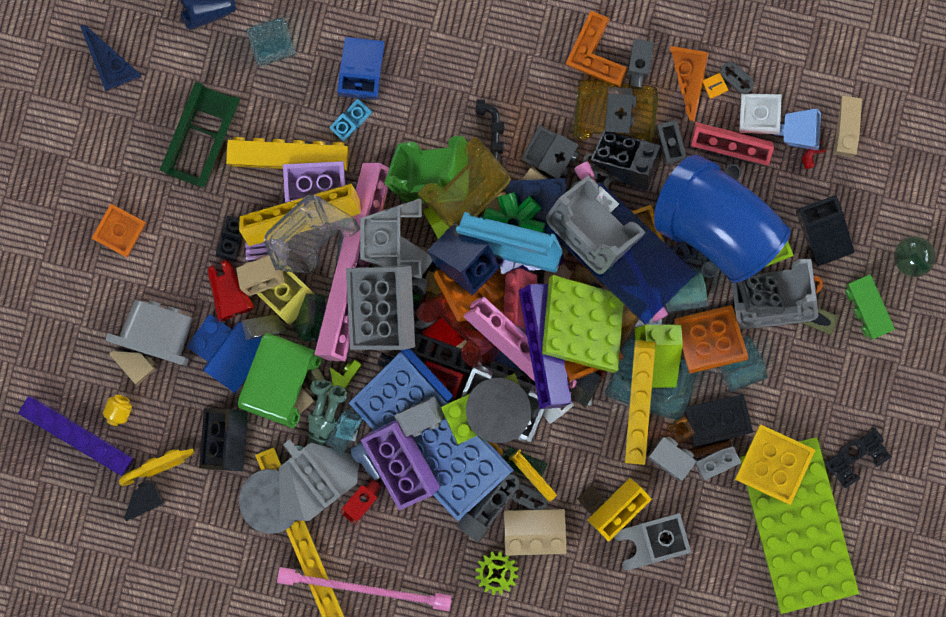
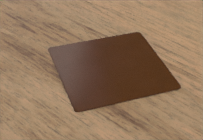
(711, 447)

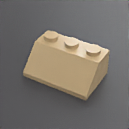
(535, 532)

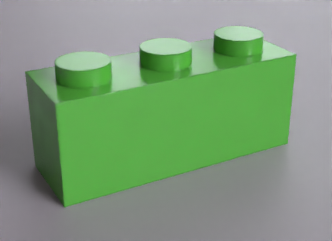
(869, 307)

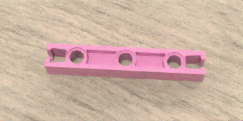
(502, 334)

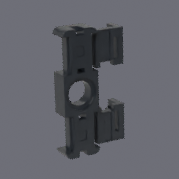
(867, 443)

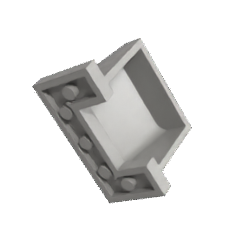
(155, 331)

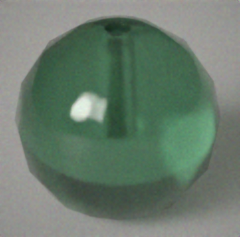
(914, 256)

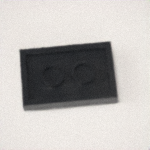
(719, 420)

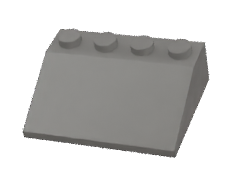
(380, 308)

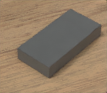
(538, 146)

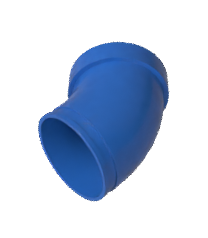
(719, 218)

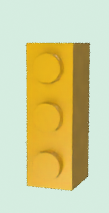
(619, 509)

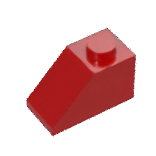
(444, 333)

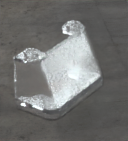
(299, 234)

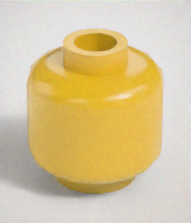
(117, 410)

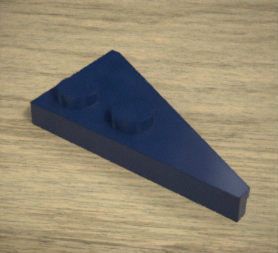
(110, 66)

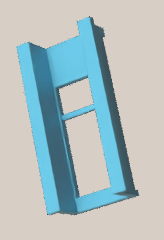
(514, 242)

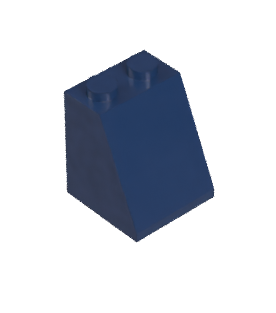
(464, 259)

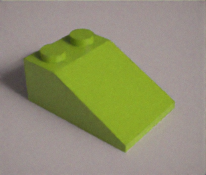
(667, 352)

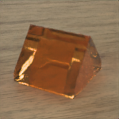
(681, 430)

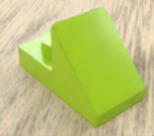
(350, 371)

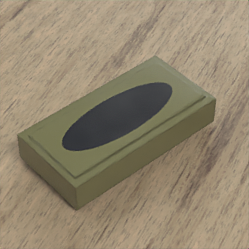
(824, 323)

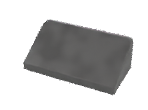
(258, 327)

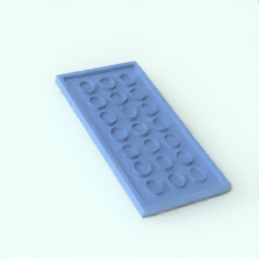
(462, 470)

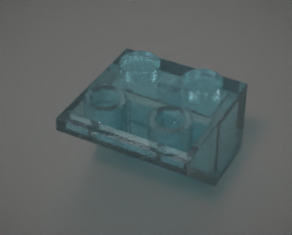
(271, 41)

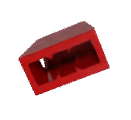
(354, 508)

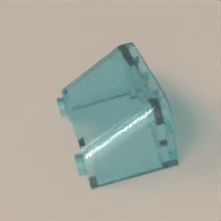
(664, 401)

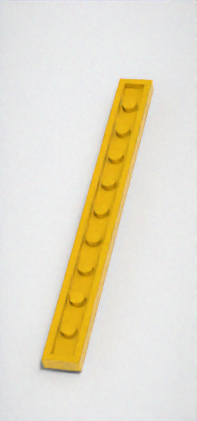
(305, 550)

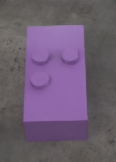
(400, 465)

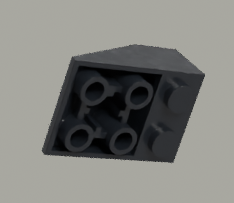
(627, 158)
(825, 230)

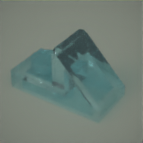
(344, 431)

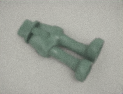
(320, 422)

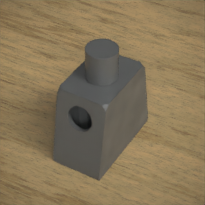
(639, 56)

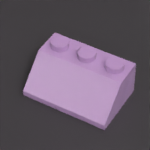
(312, 178)

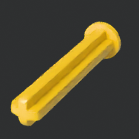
(532, 475)

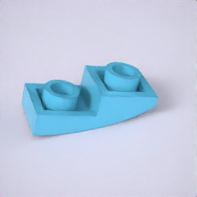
(351, 120)

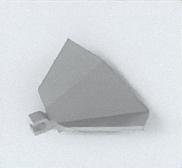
(313, 480)

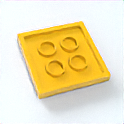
(774, 464)

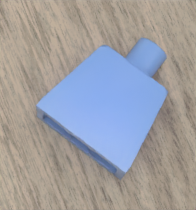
(802, 129)

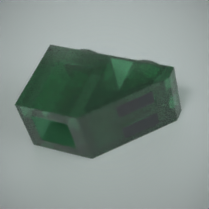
(310, 317)

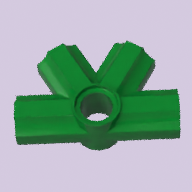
(511, 209)

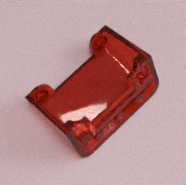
(478, 349)

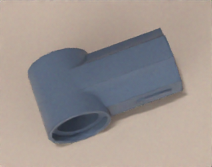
(361, 456)

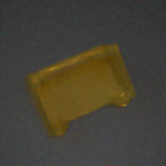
(591, 110)
(470, 189)

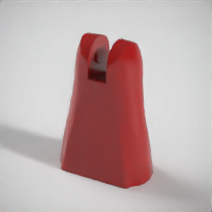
(227, 293)

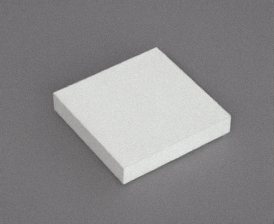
(760, 113)

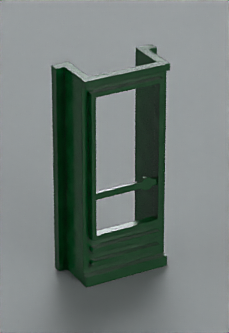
(209, 103)

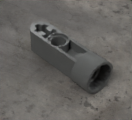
(477, 525)

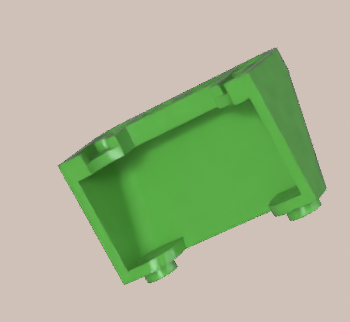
(415, 168)
(277, 379)

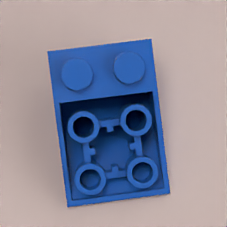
(361, 68)

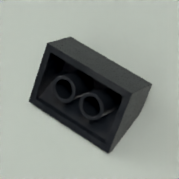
(223, 439)

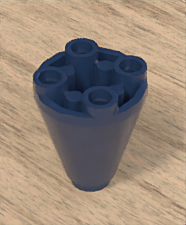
(202, 12)

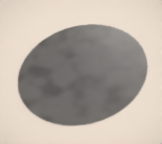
(498, 410)
(261, 502)

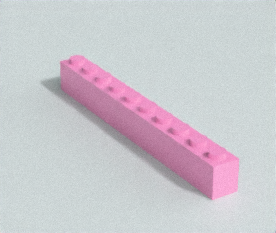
(334, 332)

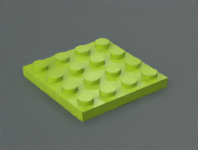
(582, 324)

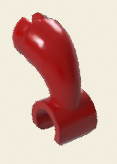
(807, 158)

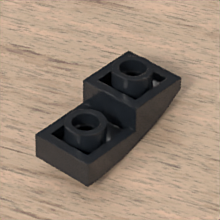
(230, 240)

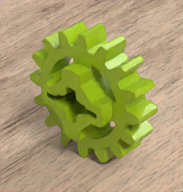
(491, 565)

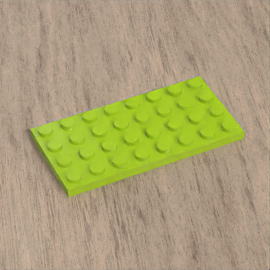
(804, 541)

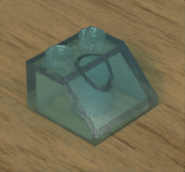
(691, 296)
(745, 372)

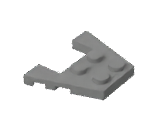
(382, 236)

